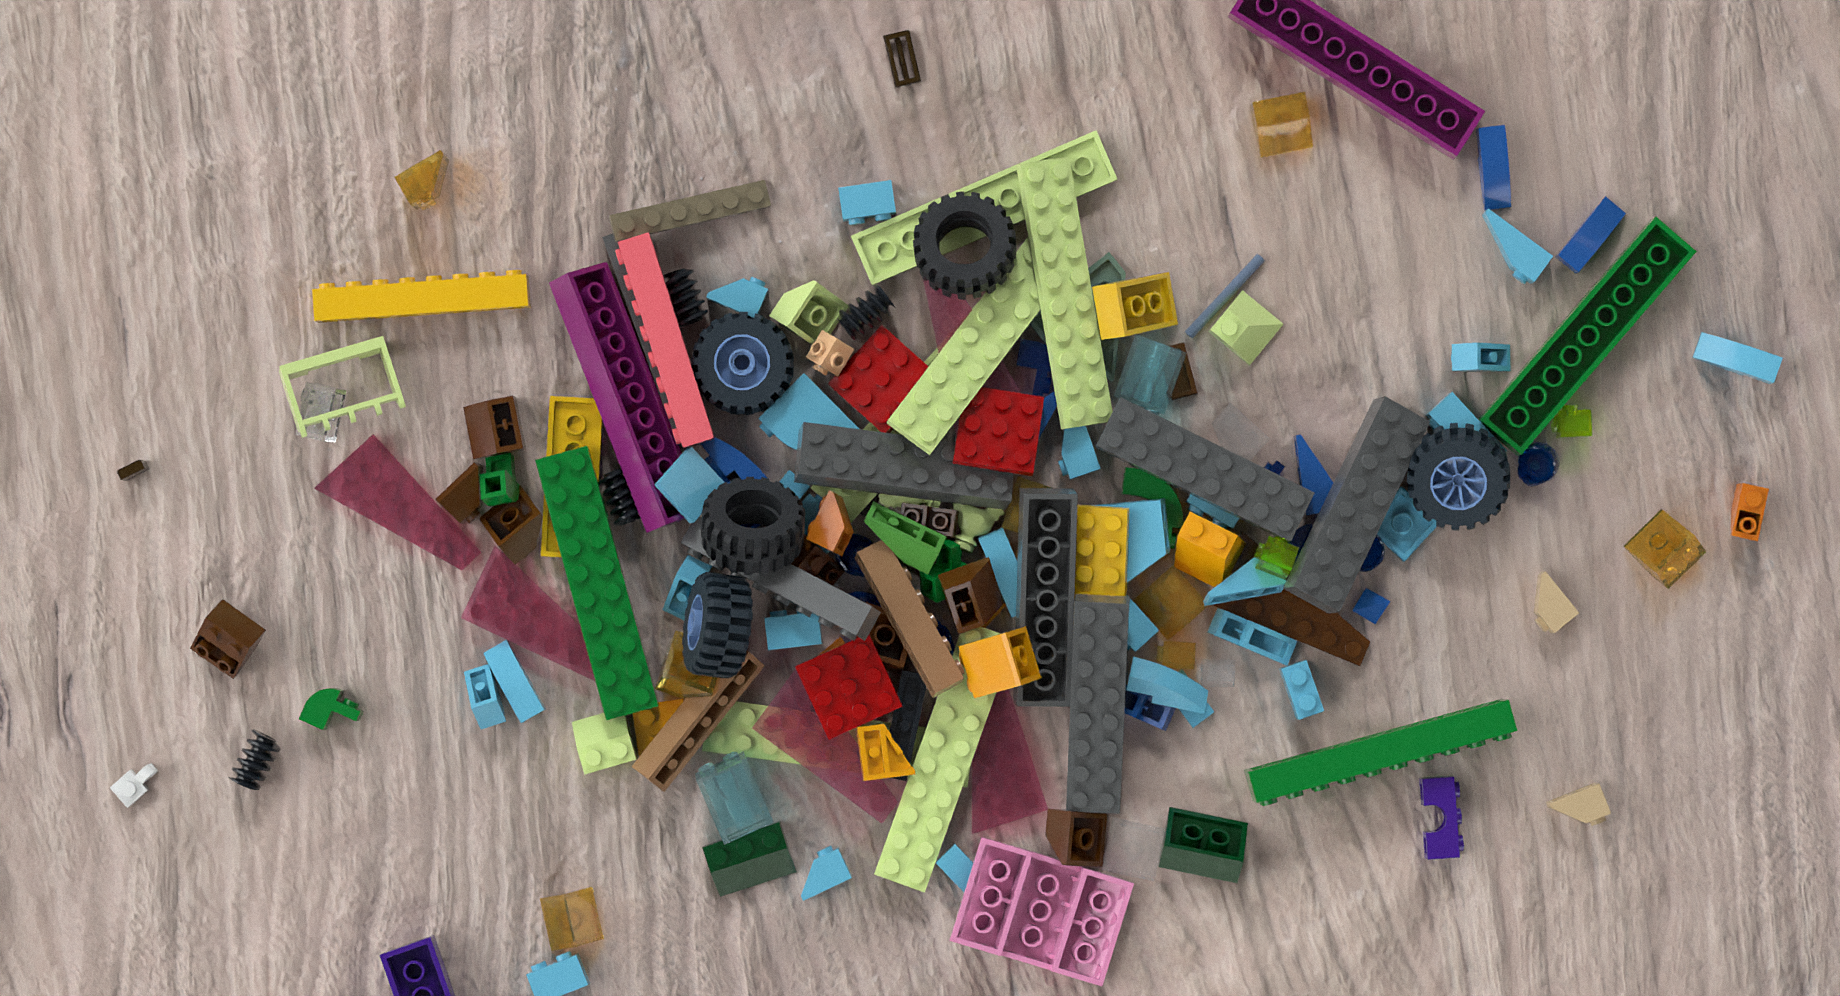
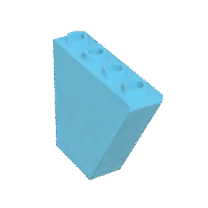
(1147, 534)

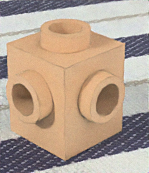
(829, 354)

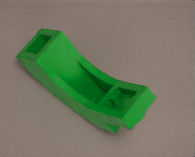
(1149, 487)

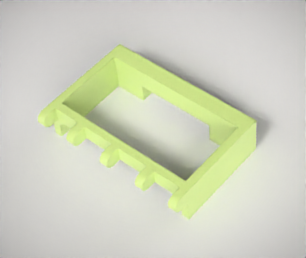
(361, 350)

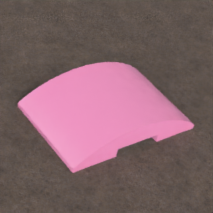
(1041, 911)

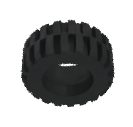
(958, 213)
(752, 503)

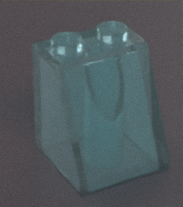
(1150, 374)
(733, 796)

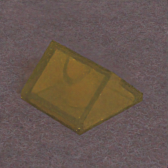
(571, 919)

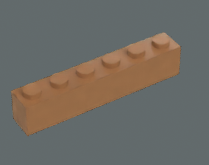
(909, 618)
(692, 726)

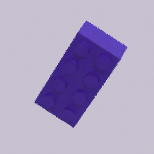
(417, 969)

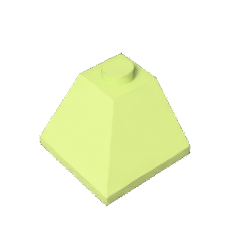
(809, 311)
(1245, 327)

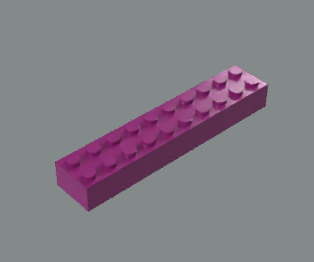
(1363, 70)
(620, 386)

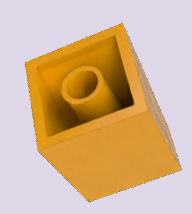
(1207, 550)
(999, 662)

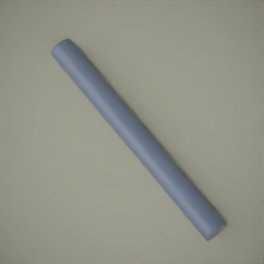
(1224, 296)

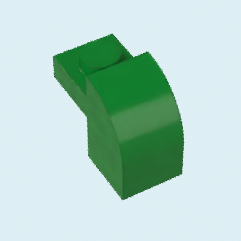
(499, 482)
(947, 559)
(322, 705)

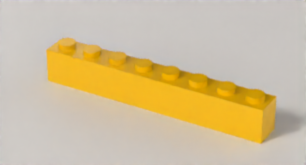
(421, 297)

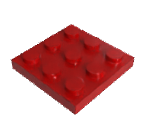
(879, 377)
(999, 431)
(848, 686)

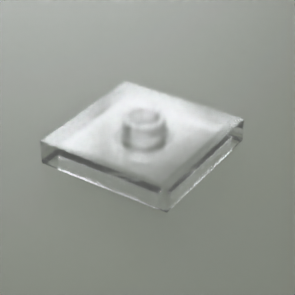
(1133, 849)

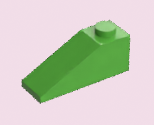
(909, 540)

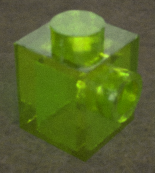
(1572, 422)
(1276, 556)

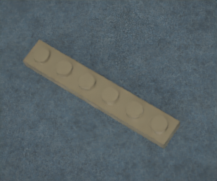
(690, 210)

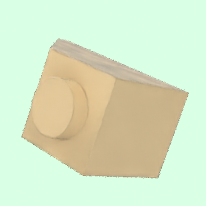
(1551, 605)
(1583, 804)

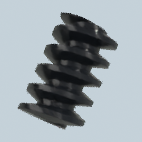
(685, 296)
(865, 312)
(621, 497)
(255, 761)

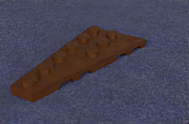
(1298, 618)

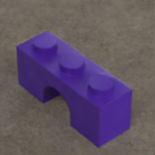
(1443, 841)

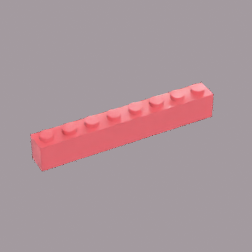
(665, 339)

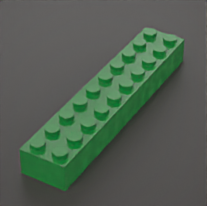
(1586, 336)
(597, 582)
(1381, 750)

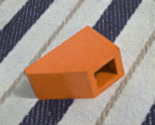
(1748, 511)
(832, 524)

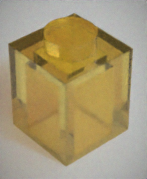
(1176, 654)

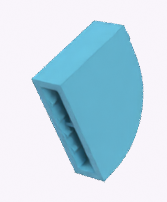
(801, 404)

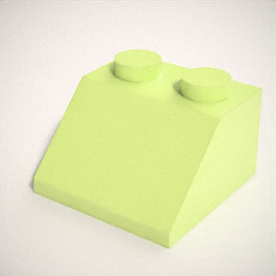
(603, 742)

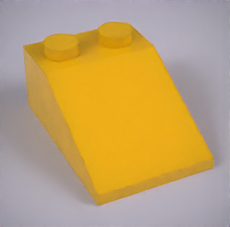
(1135, 305)

